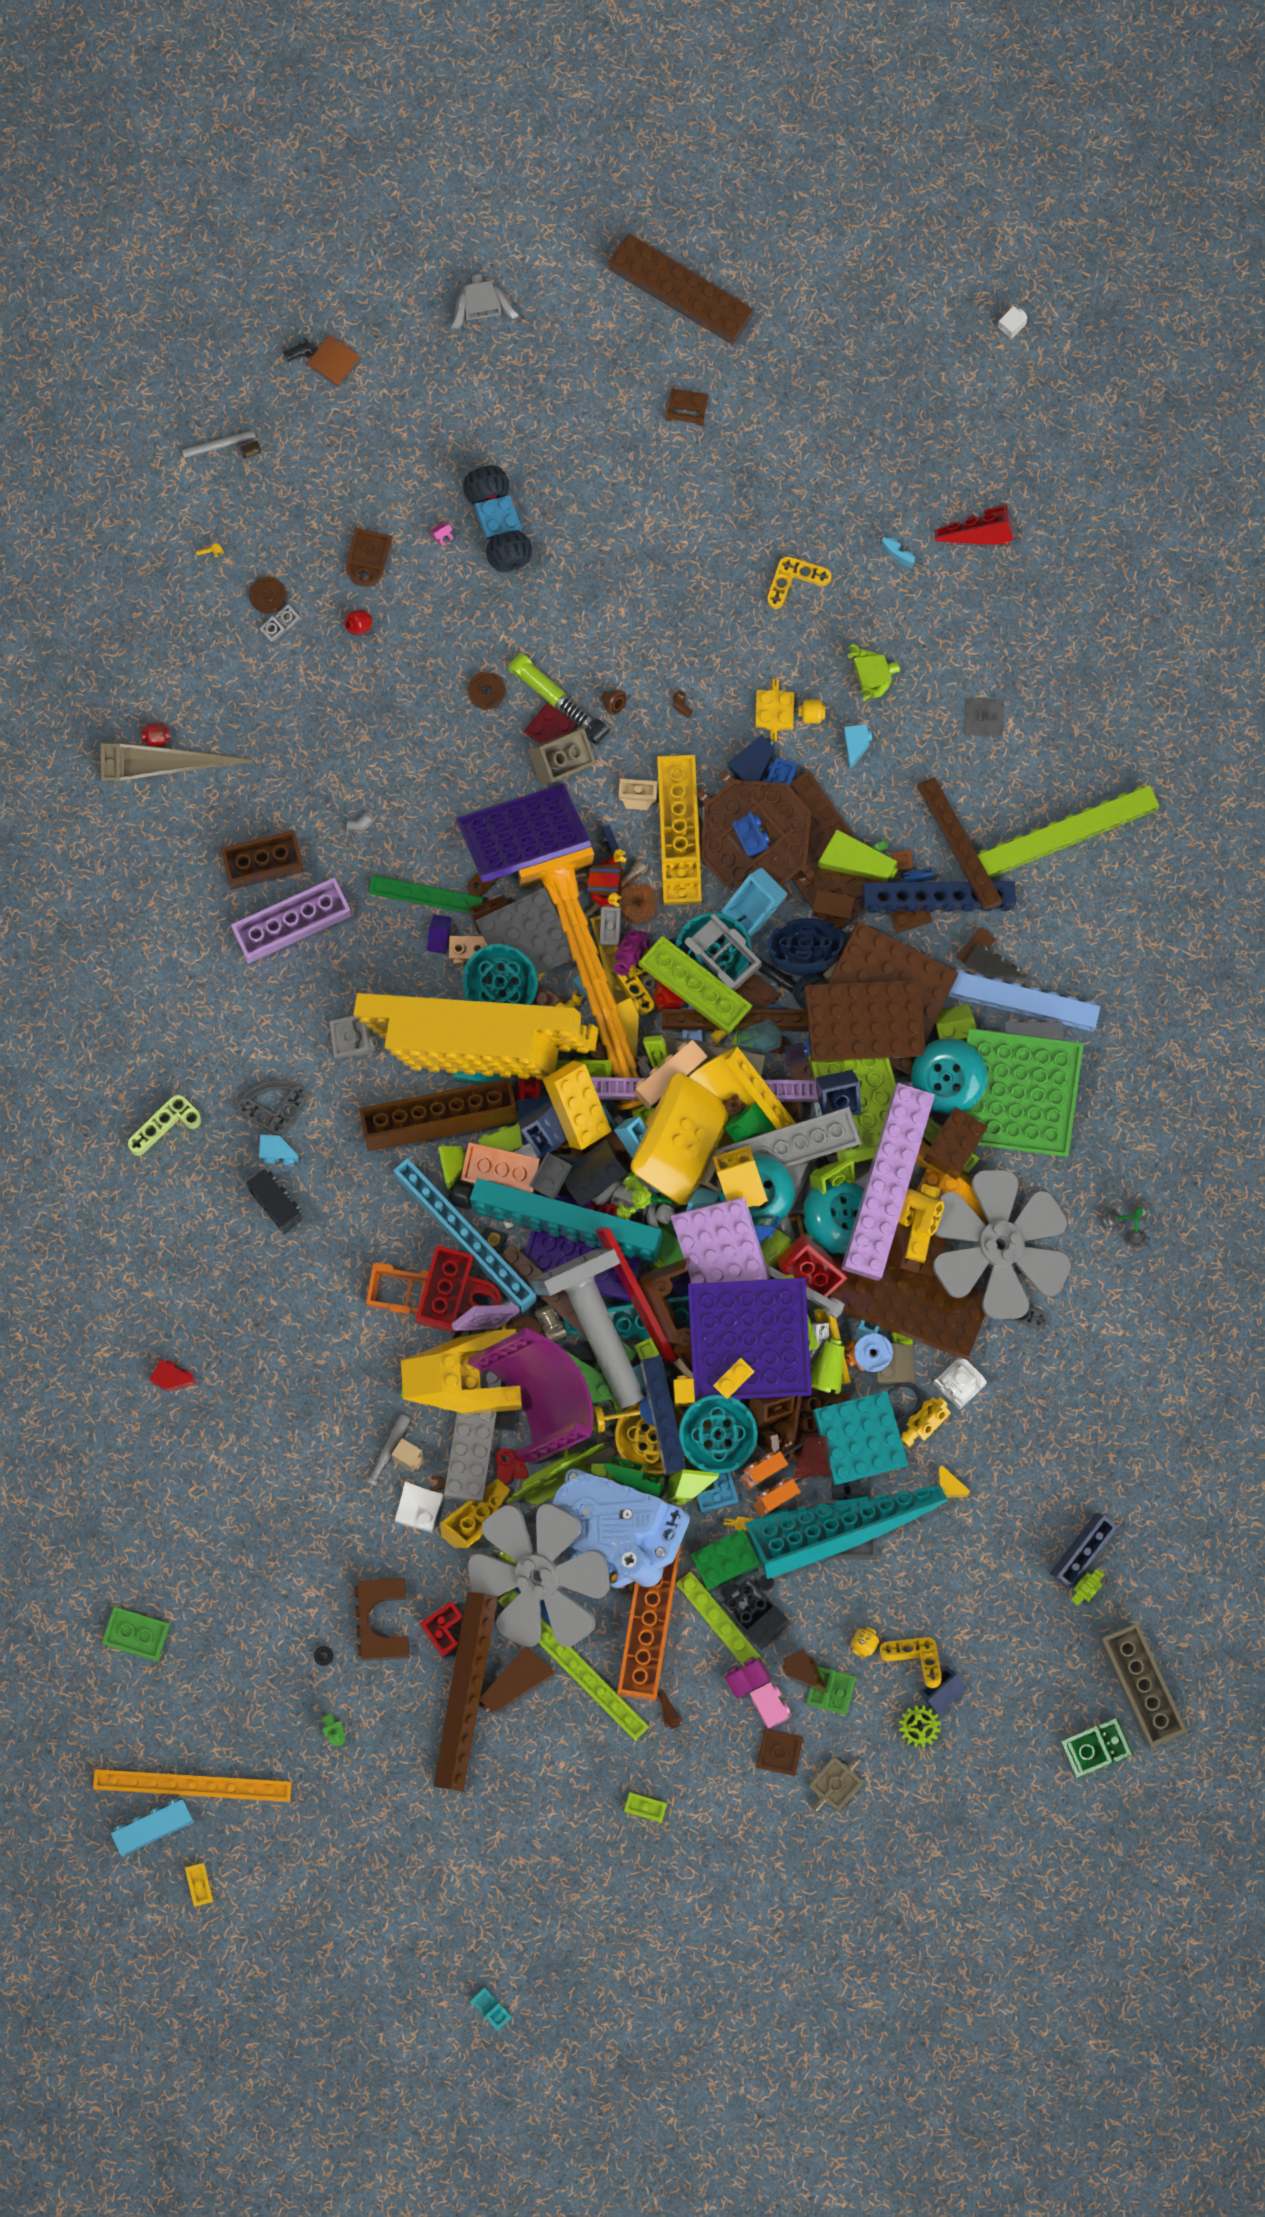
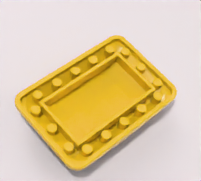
(680, 1139)

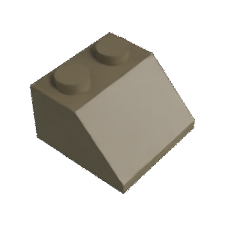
(901, 1367)

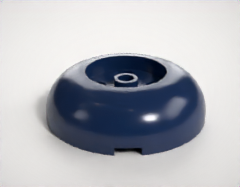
(808, 951)

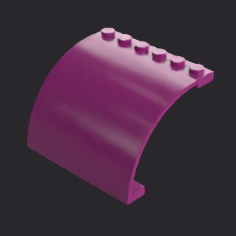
(550, 1389)

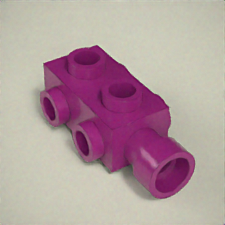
(631, 951)

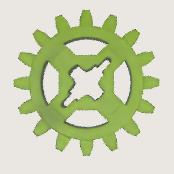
(1088, 1587)
(931, 1724)

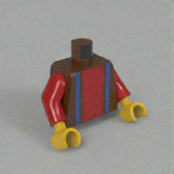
(605, 880)

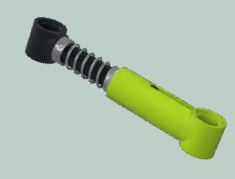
(525, 670)

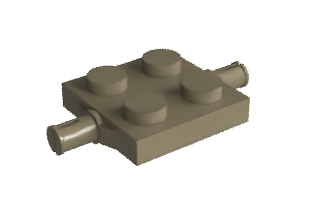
(836, 1784)

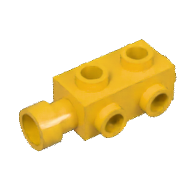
(926, 1421)

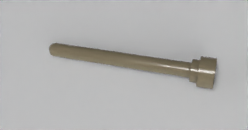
(636, 869)

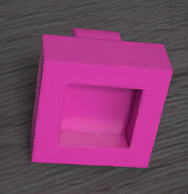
(440, 531)

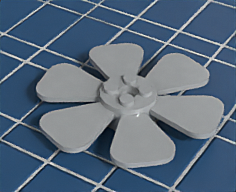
(1037, 1220)
(539, 1575)

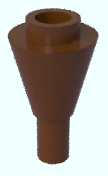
(671, 1716)

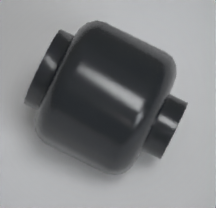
(461, 1195)

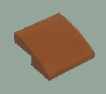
(333, 360)

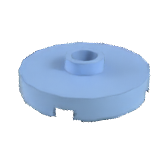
(882, 1347)

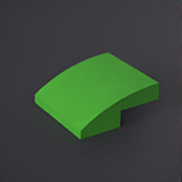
(840, 1693)

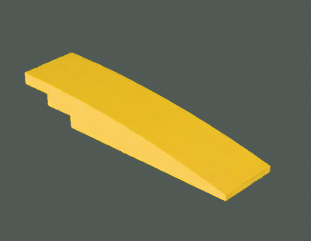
(679, 830)

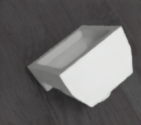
(960, 1382)

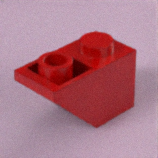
(170, 1378)

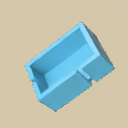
(755, 899)

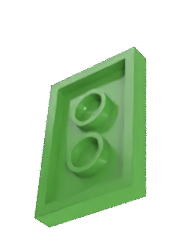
(136, 1634)

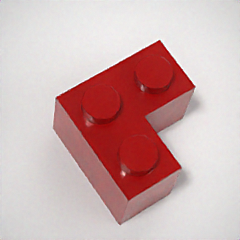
(438, 1626)

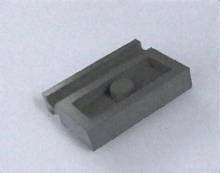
(550, 1175)

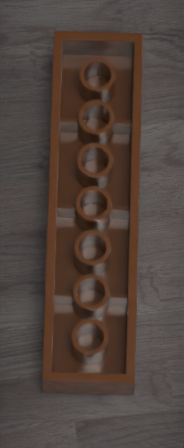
(680, 289)
(438, 1114)

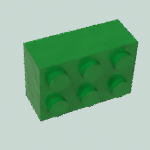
(725, 1560)

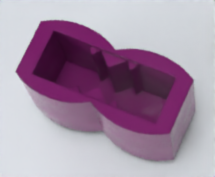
(747, 1677)

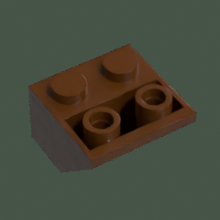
(771, 1409)

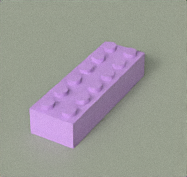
(291, 920)

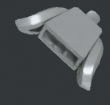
(481, 301)
(617, 1194)

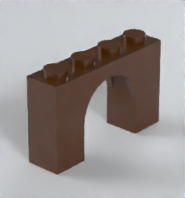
(370, 1594)

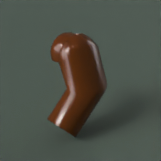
(679, 704)

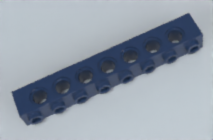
(928, 890)

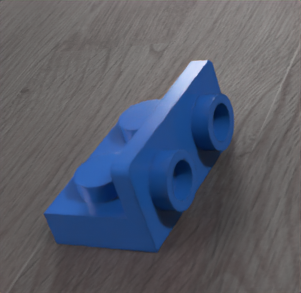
(781, 771)
(750, 834)

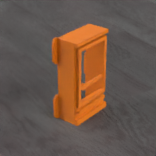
(388, 1270)

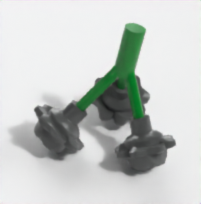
(1138, 1211)

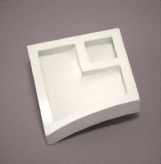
(418, 1507)

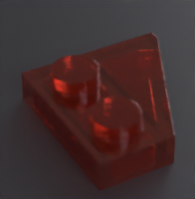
(814, 1458)

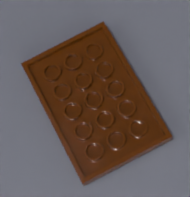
(865, 1021)

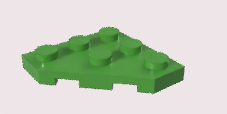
(595, 1381)

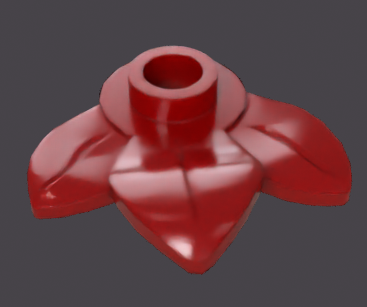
(512, 1468)

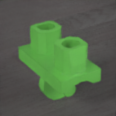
(333, 1730)

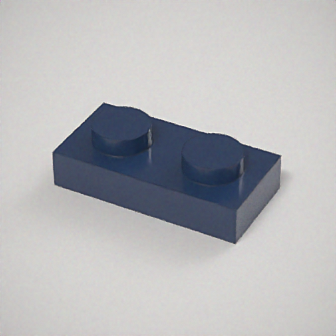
(608, 838)

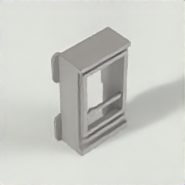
(708, 935)

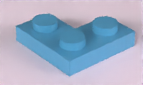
(719, 1497)

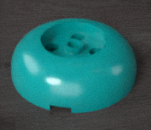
(737, 961)
(486, 963)
(971, 1078)
(782, 1192)
(827, 1227)
(718, 1457)

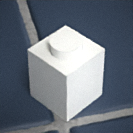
(1012, 322)

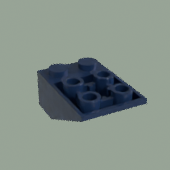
(542, 1129)

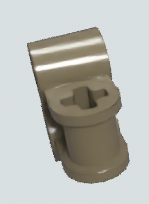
(550, 1323)

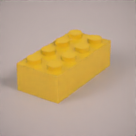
(577, 1105)

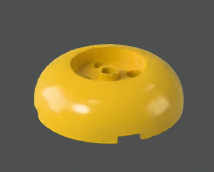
(630, 1435)

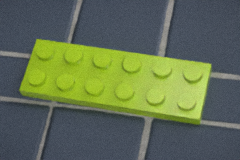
(695, 985)

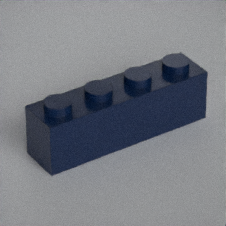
(1083, 1550)

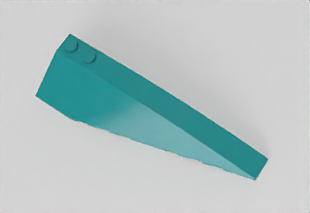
(807, 1535)

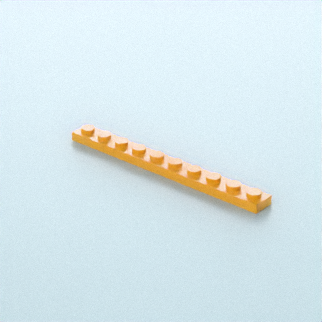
(192, 1785)

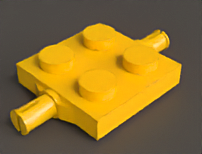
(774, 710)

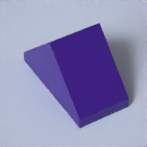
(439, 934)

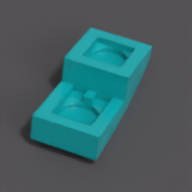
(490, 2008)

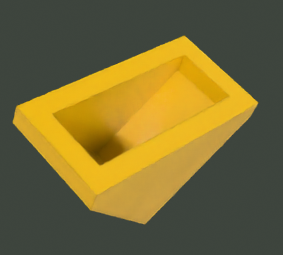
(951, 1486)

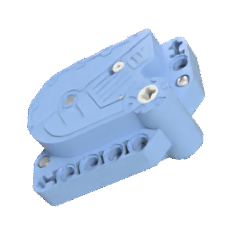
(623, 1525)

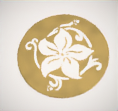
(599, 1457)

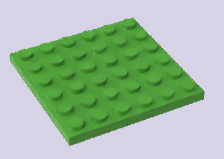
(1027, 1091)

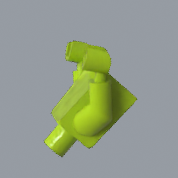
(872, 671)

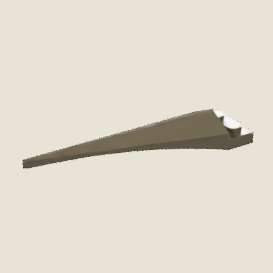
(131, 761)

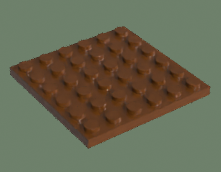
(878, 958)

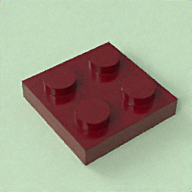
(549, 725)

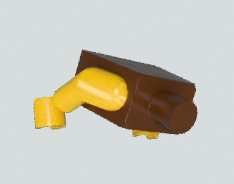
(547, 997)

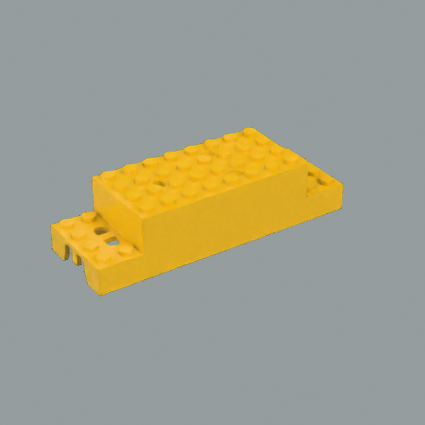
(475, 1034)

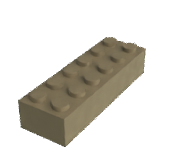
(713, 1050)
(1143, 1686)

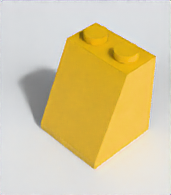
(740, 1176)

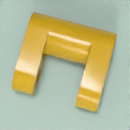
(929, 1205)

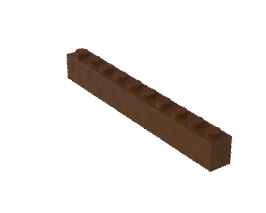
(465, 1691)

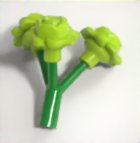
(640, 1197)

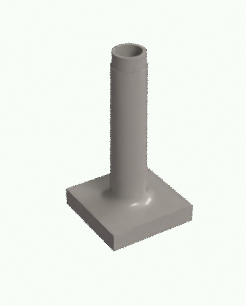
(578, 1282)

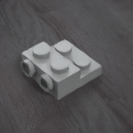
(351, 1038)

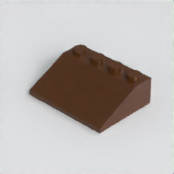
(803, 1417)

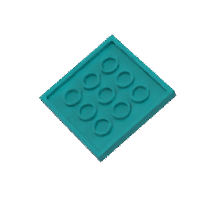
(861, 1438)

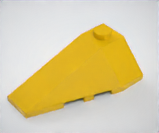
(466, 1523)

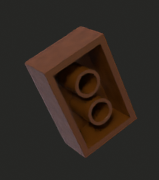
(955, 1143)

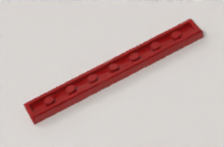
(637, 1297)

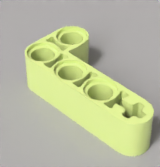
(154, 1123)

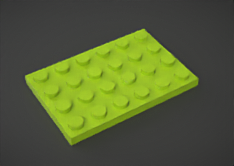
(875, 1093)

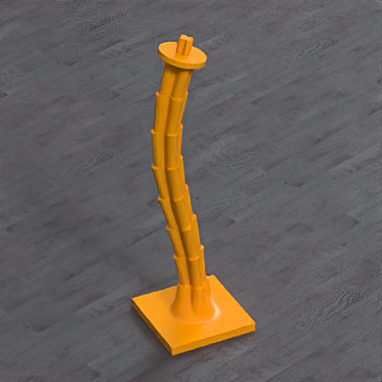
(561, 885)

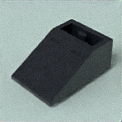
(754, 1614)

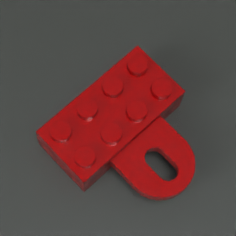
(451, 1289)

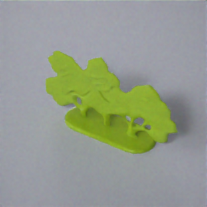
(547, 1481)

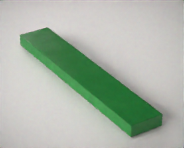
(423, 894)

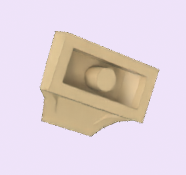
(637, 793)

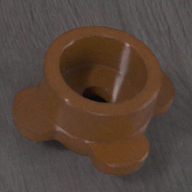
(733, 1110)

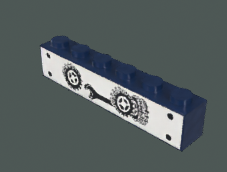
(663, 1415)

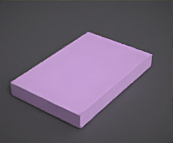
(485, 1317)

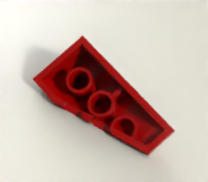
(989, 529)

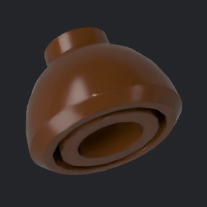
(614, 701)

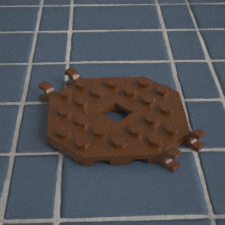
(783, 819)

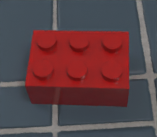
(812, 1262)

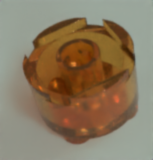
(645, 896)

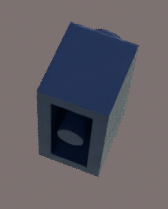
(943, 1695)

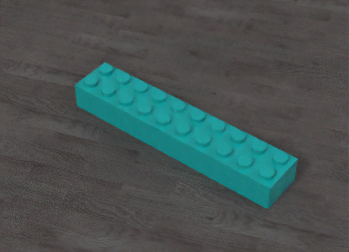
(564, 1219)

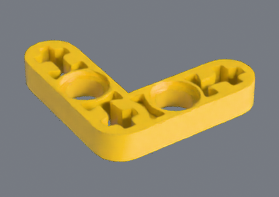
(788, 574)
(633, 974)
(923, 1653)

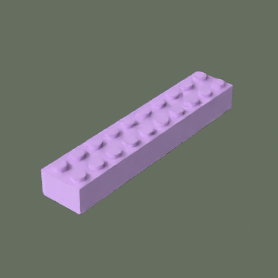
(887, 1181)

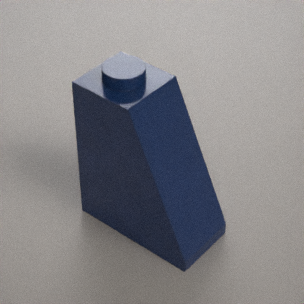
(753, 760)

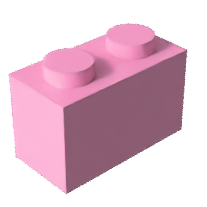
(769, 1705)

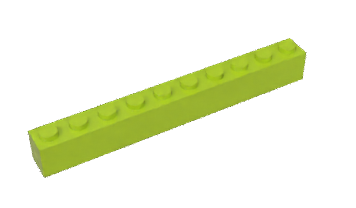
(1069, 831)

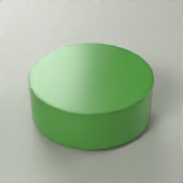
(881, 846)

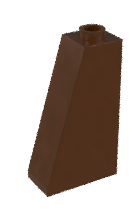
(518, 1679)

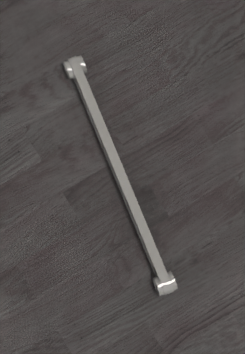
(832, 1306)

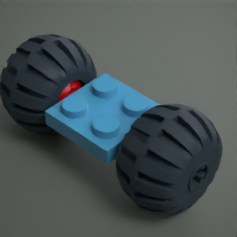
(487, 491)

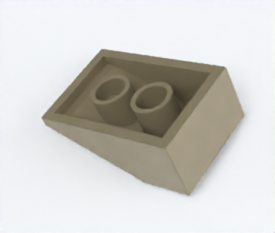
(561, 756)

